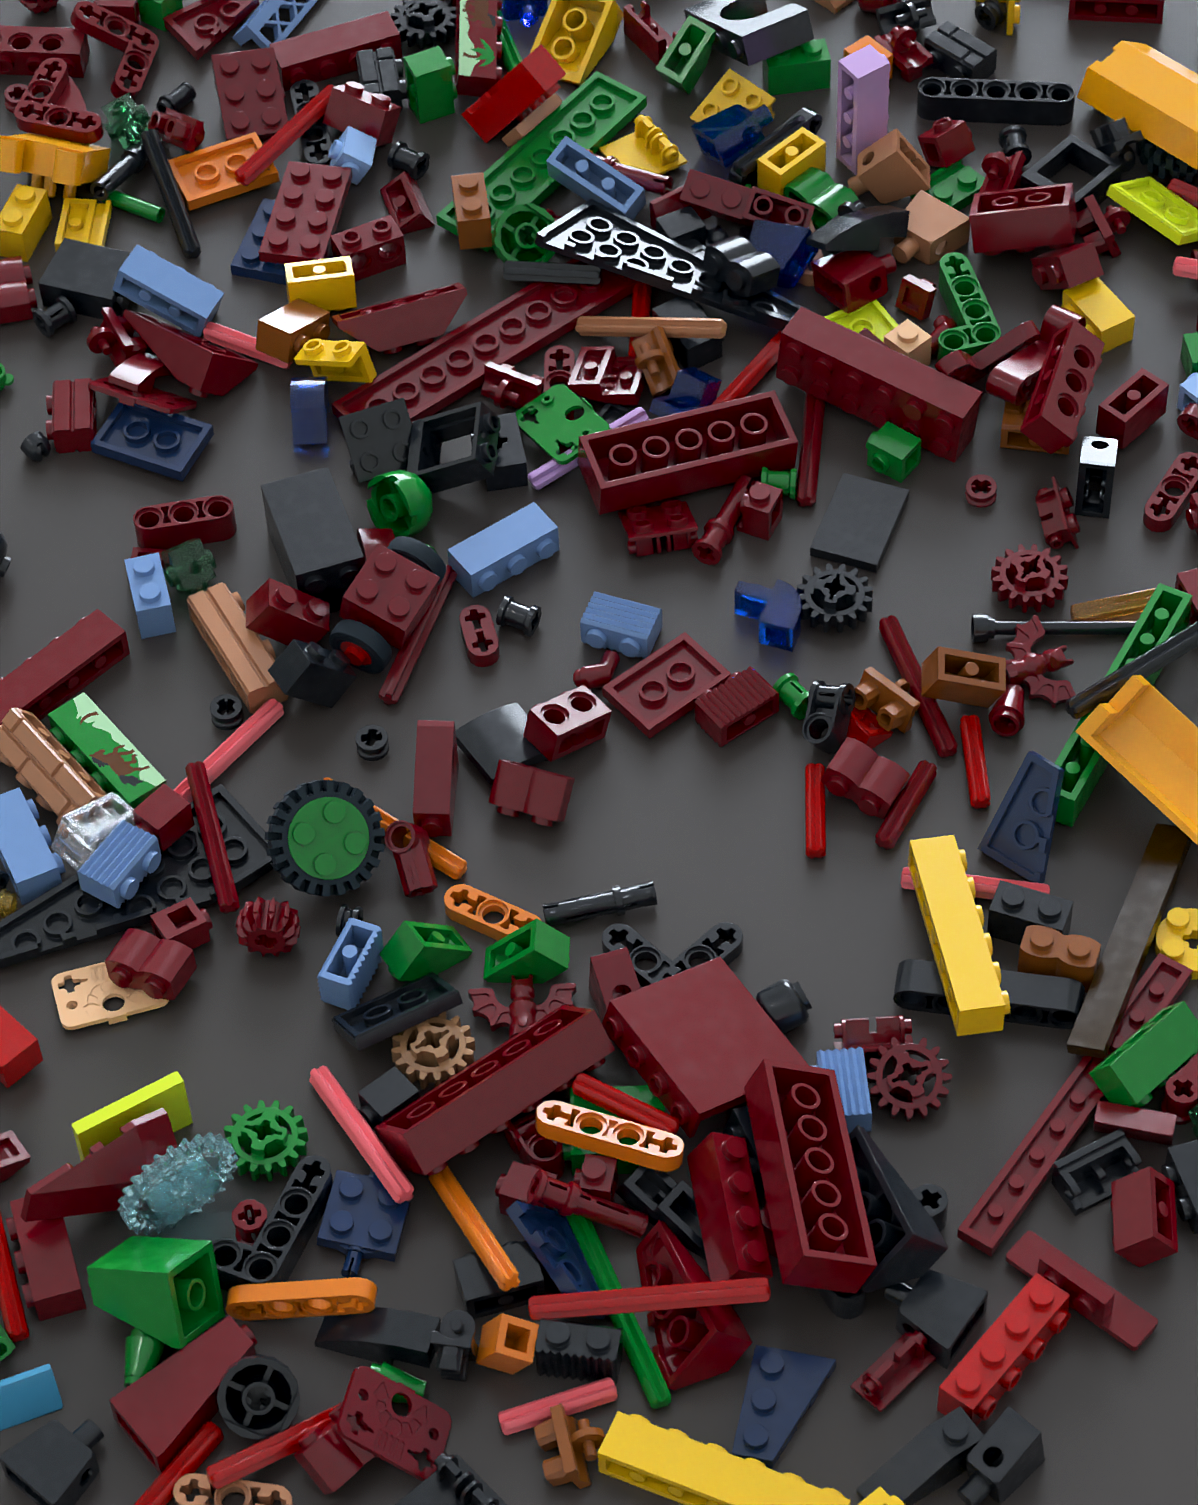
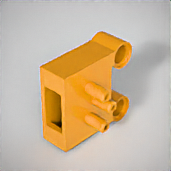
(53, 161)

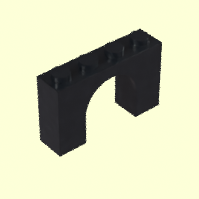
(751, 33)

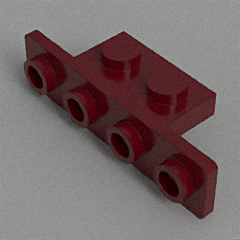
(1087, 1292)

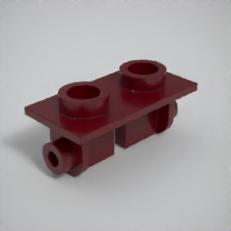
(1064, 525)
(856, 1032)
(894, 1370)

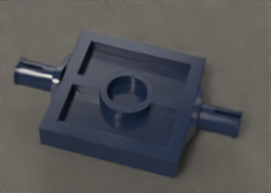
(362, 1220)

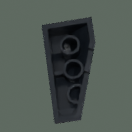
(899, 1226)

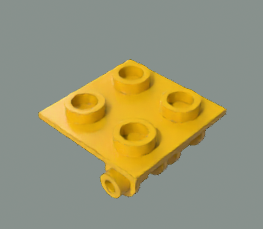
(729, 91)
(645, 148)

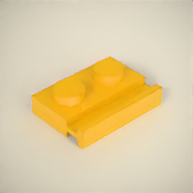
(84, 221)

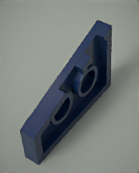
(1026, 819)
(555, 1247)
(775, 1400)

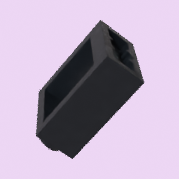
(1082, 155)
(427, 441)

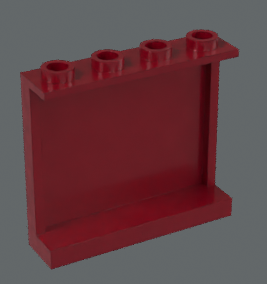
(696, 1040)

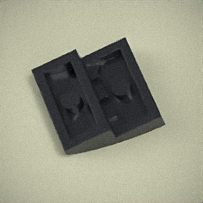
(497, 737)

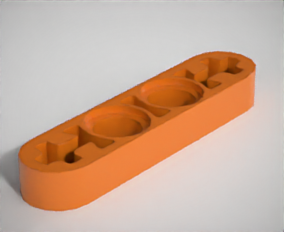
(610, 1132)
(301, 1299)

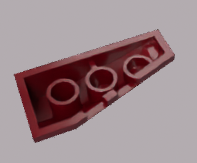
(191, 357)

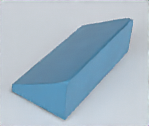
(28, 1396)

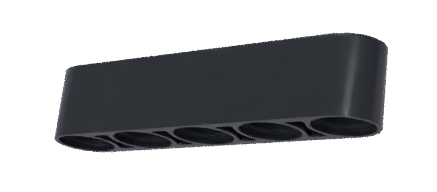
(996, 101)
(1032, 997)

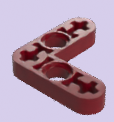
(132, 47)
(37, 114)
(972, 368)
(1175, 477)

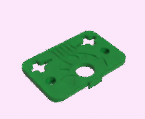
(552, 423)

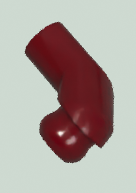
(940, 324)
(597, 674)

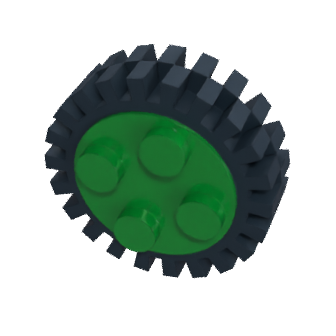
(324, 837)

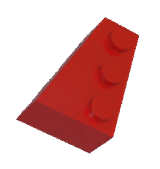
(515, 94)

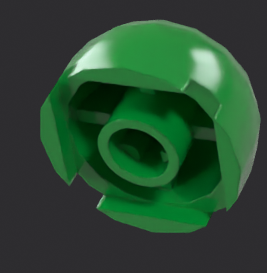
(516, 234)
(400, 502)

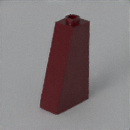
(181, 1393)

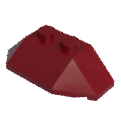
(404, 320)

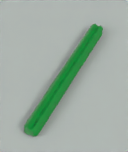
(633, 1337)

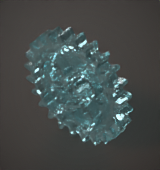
(178, 1183)

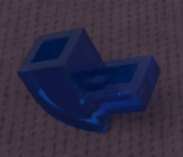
(689, 391)
(309, 410)
(775, 609)

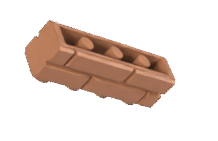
(237, 649)
(45, 764)

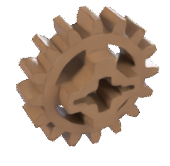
(433, 1049)

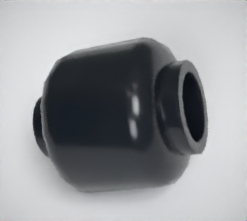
(785, 1004)

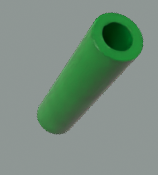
(136, 206)

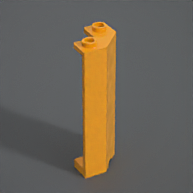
(1150, 94)
(1151, 748)

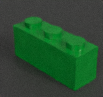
(1149, 1057)

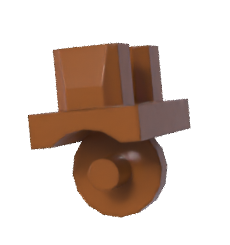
(656, 360)
(888, 699)
(575, 1443)

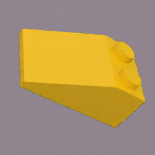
(578, 34)

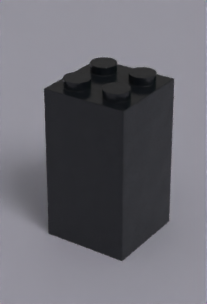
(312, 535)

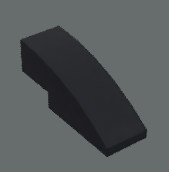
(861, 229)
(666, 1201)
(381, 1336)

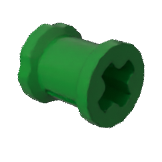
(781, 479)
(792, 694)

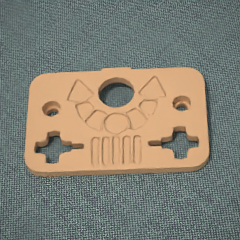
(91, 995)

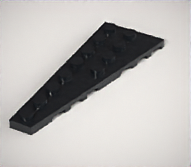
(634, 251)

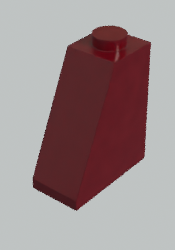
(435, 777)

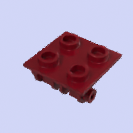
(667, 519)

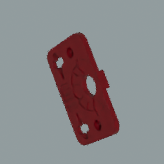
(153, 399)
(391, 1434)

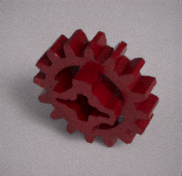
(1029, 578)
(914, 1093)

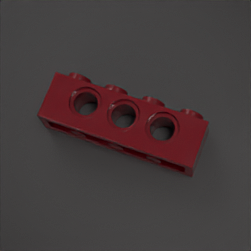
(28, 46)
(1062, 387)

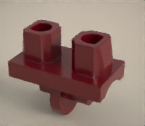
(906, 51)
(178, 129)
(1002, 171)
(1112, 221)
(115, 338)
(509, 386)

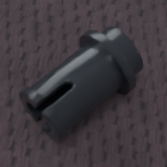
(177, 98)

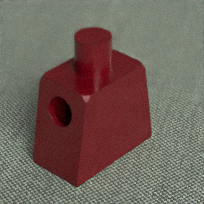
(852, 278)
(611, 977)

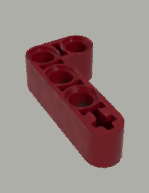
(1017, 376)

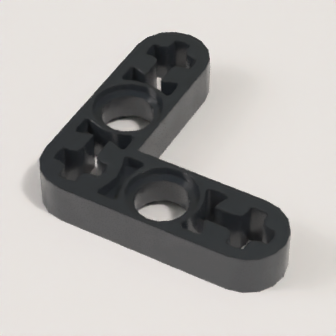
(665, 967)

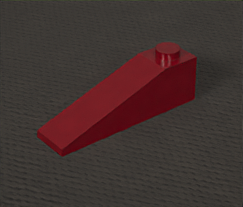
(101, 1176)
(690, 1341)

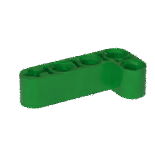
(967, 306)

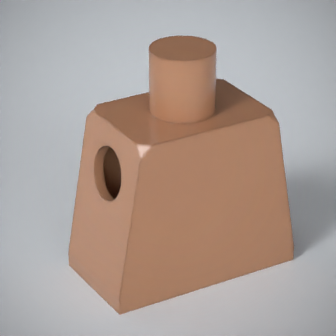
(890, 169)
(931, 231)

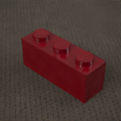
(1117, 10)
(49, 1264)

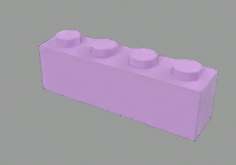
(861, 103)

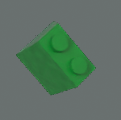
(160, 1287)

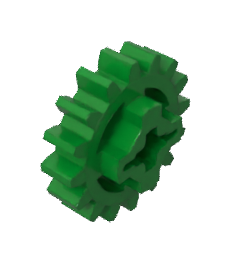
(267, 1142)

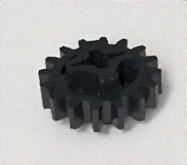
(425, 21)
(835, 598)

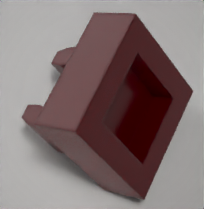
(916, 296)

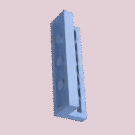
(261, 17)

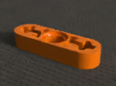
(484, 904)

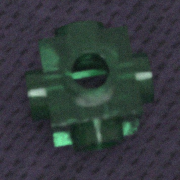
(125, 120)
(177, 566)

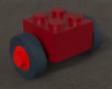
(386, 602)

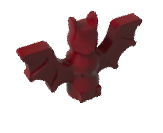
(1030, 667)
(523, 1010)

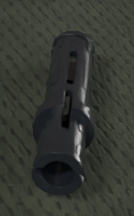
(131, 162)
(593, 905)

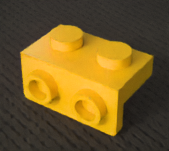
(337, 360)

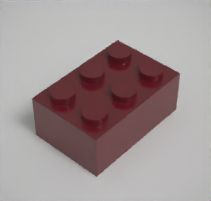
(1023, 219)

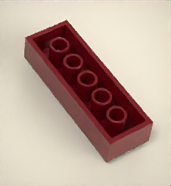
(877, 383)
(686, 452)
(495, 1090)
(809, 1177)

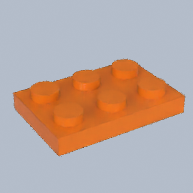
(209, 172)

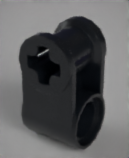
(831, 709)

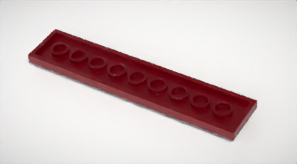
(498, 335)

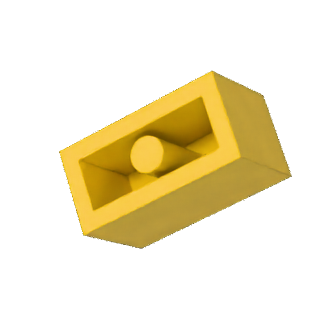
(790, 160)
(24, 221)
(322, 282)
(1103, 311)

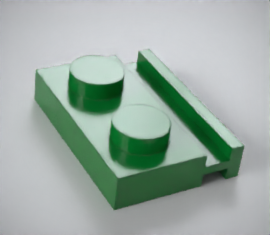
(955, 185)

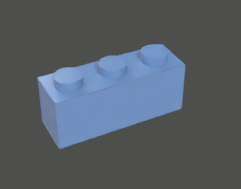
(594, 179)
(168, 290)
(504, 549)
(26, 848)

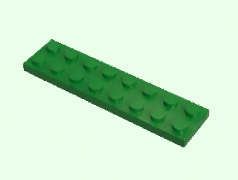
(586, 116)

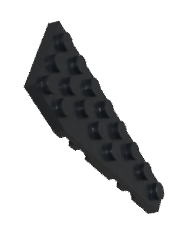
(73, 917)

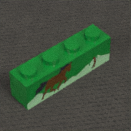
(104, 751)

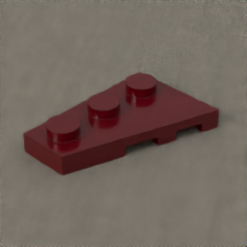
(207, 22)

